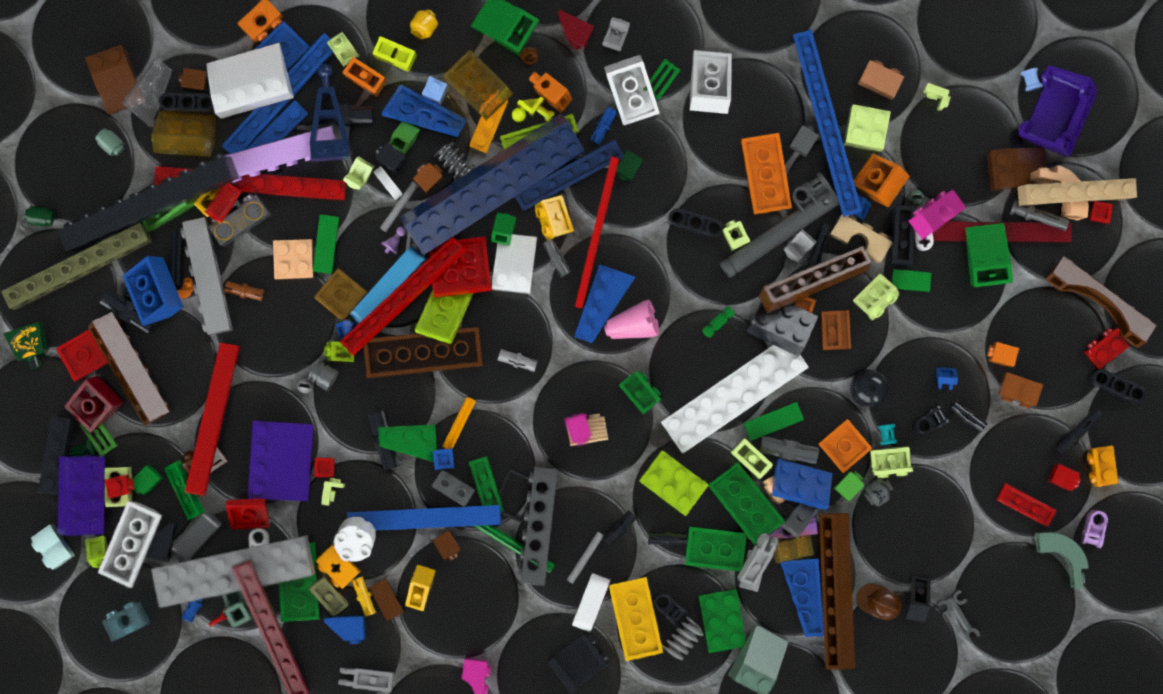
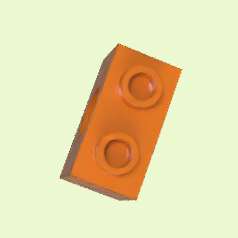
(262, 10)
(364, 76)

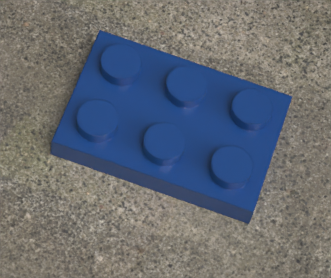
(802, 484)

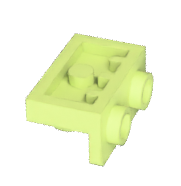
(876, 297)

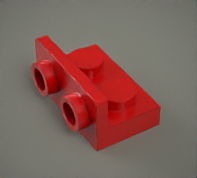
(1106, 348)

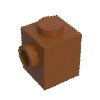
(428, 177)

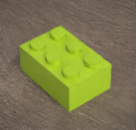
(673, 482)

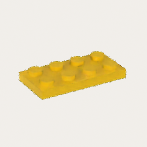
(635, 618)

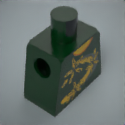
(28, 343)

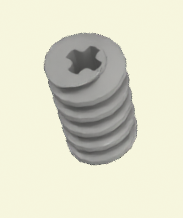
(683, 639)

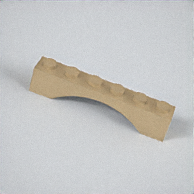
(1077, 191)

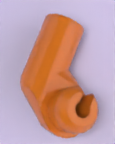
(186, 289)

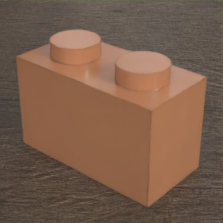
(881, 79)

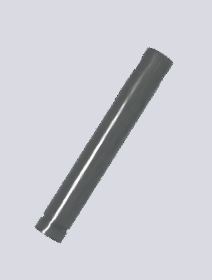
(817, 203)

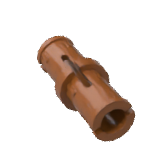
(244, 291)

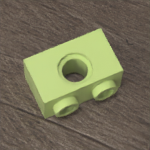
(751, 458)

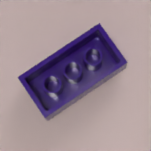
(81, 495)

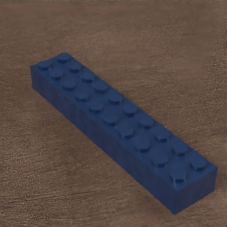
(492, 184)

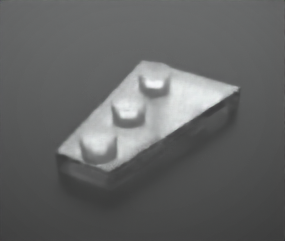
(145, 95)

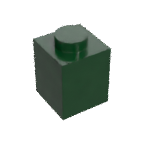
(628, 166)

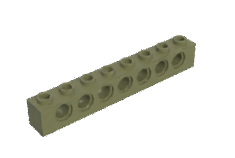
(76, 266)

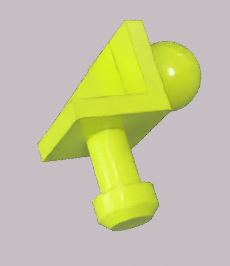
(531, 107)

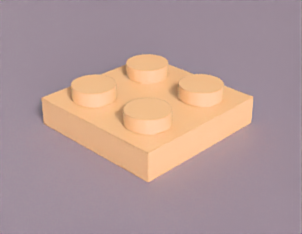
(293, 259)

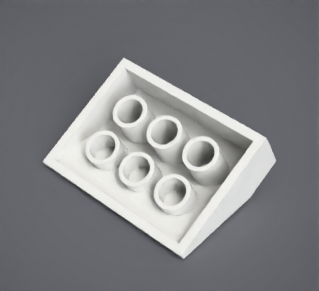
(249, 81)

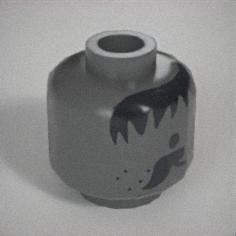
(878, 492)

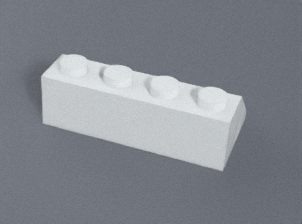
(130, 543)

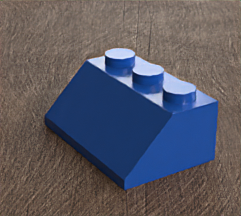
(152, 290)

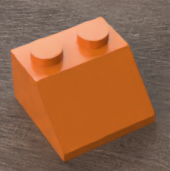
(881, 179)

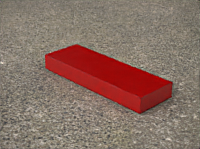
(1026, 505)

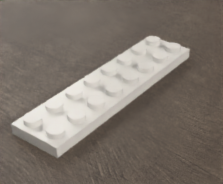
(732, 396)

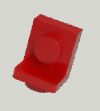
(119, 486)

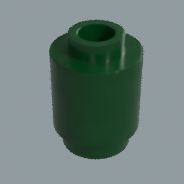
(39, 216)

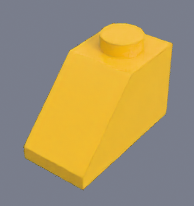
(420, 587)

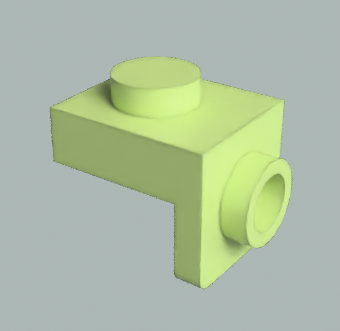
(358, 173)

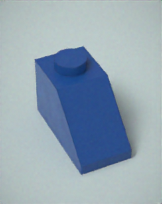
(348, 627)

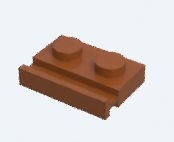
(835, 330)

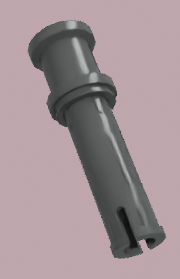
(1031, 212)

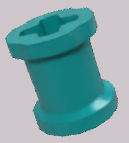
(887, 434)

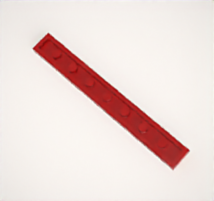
(597, 232)
(402, 296)
(212, 419)

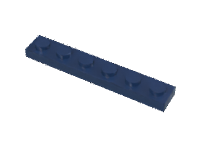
(569, 174)

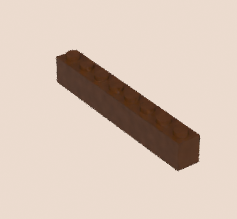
(837, 591)

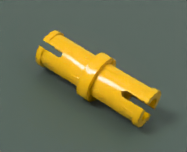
(363, 596)

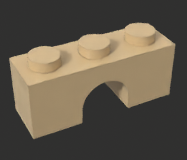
(876, 244)

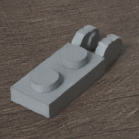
(758, 559)
(368, 679)

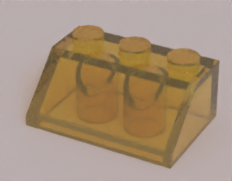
(184, 134)

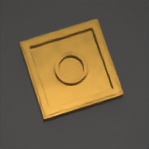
(340, 294)

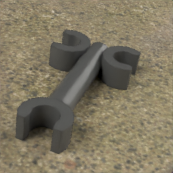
(952, 603)

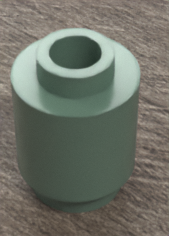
(110, 142)

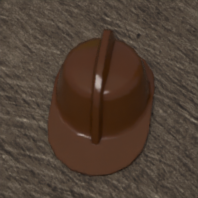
(879, 601)

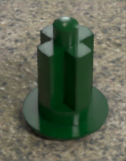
(83, 449)

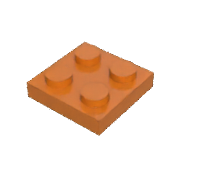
(845, 446)

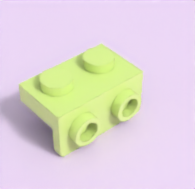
(891, 461)

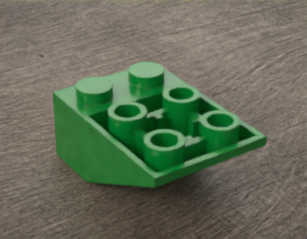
(506, 24)
(988, 255)

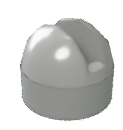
(305, 381)

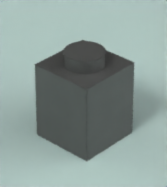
(804, 140)

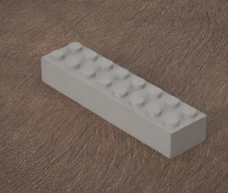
(214, 575)

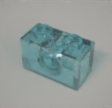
(114, 625)

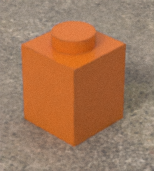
(1002, 354)

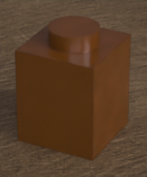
(194, 80)
(447, 545)

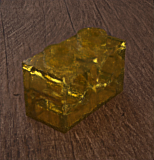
(793, 549)

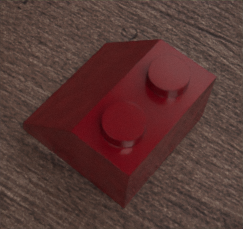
(93, 403)

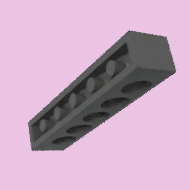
(537, 576)

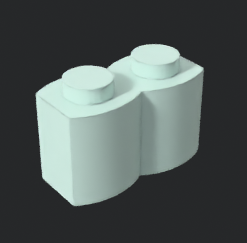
(52, 547)

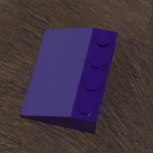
(280, 461)

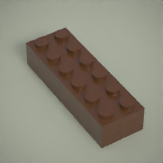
(422, 354)

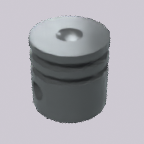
(323, 375)

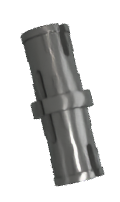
(556, 257)

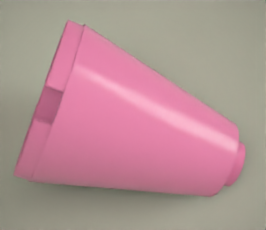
(634, 322)

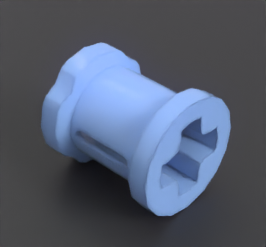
(1031, 79)

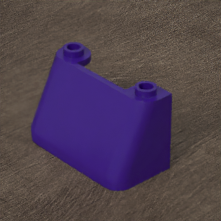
(1060, 111)

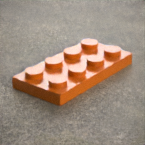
(766, 173)

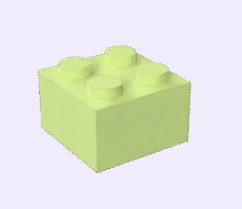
(866, 128)

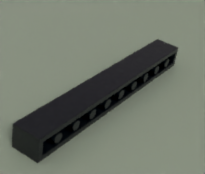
(148, 203)

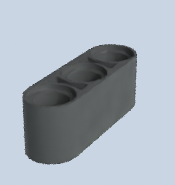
(196, 537)

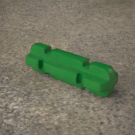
(718, 322)

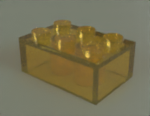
(478, 85)

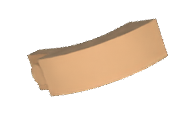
(1059, 174)

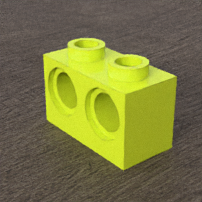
(394, 54)

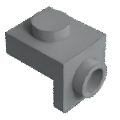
(616, 34)
(799, 246)

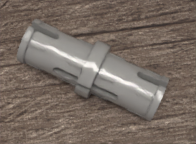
(517, 360)

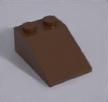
(112, 76)
(1013, 167)

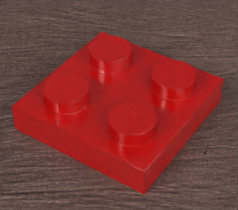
(81, 356)
(248, 513)

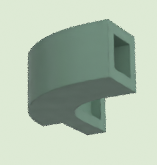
(1069, 550)
(236, 608)

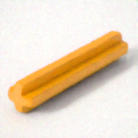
(459, 423)

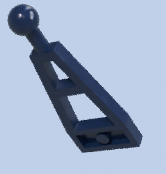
(328, 149)

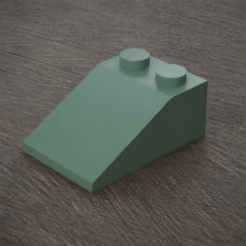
(759, 660)

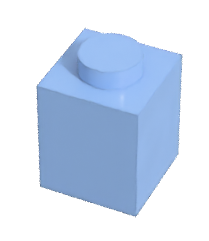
(435, 90)

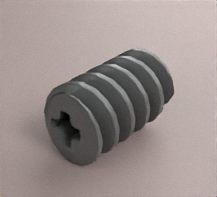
(454, 161)

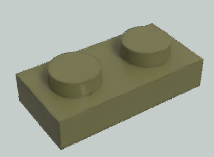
(328, 595)

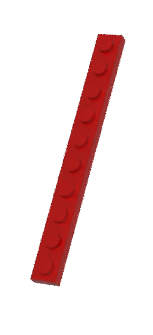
(275, 185)

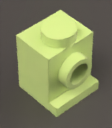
(742, 239)

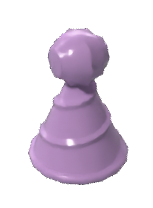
(393, 242)

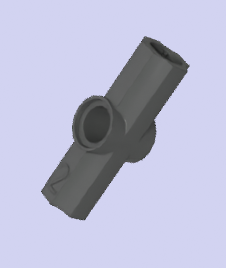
(789, 450)

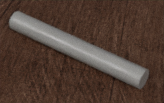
(399, 206)
(585, 557)

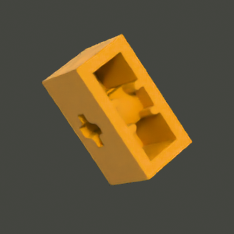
(348, 569)

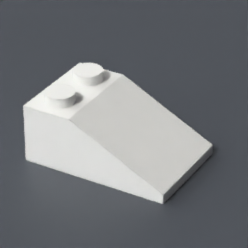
(711, 82)
(627, 85)
(515, 265)

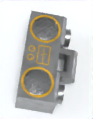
(240, 221)

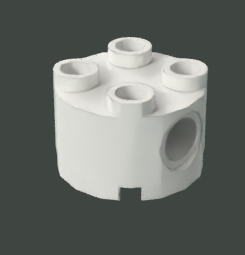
(355, 539)

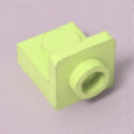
(342, 48)
(935, 92)
(328, 493)

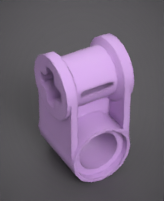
(1094, 530)

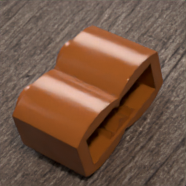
(1020, 390)

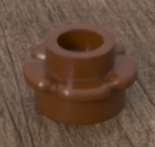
(529, 55)

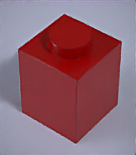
(1064, 477)

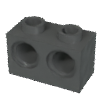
(453, 488)

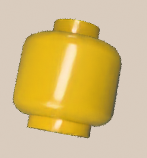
(423, 24)

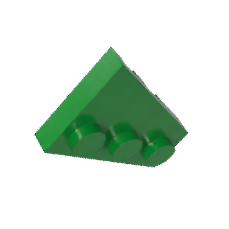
(411, 440)

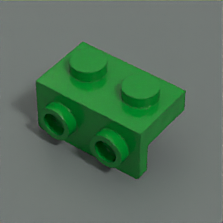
(640, 392)

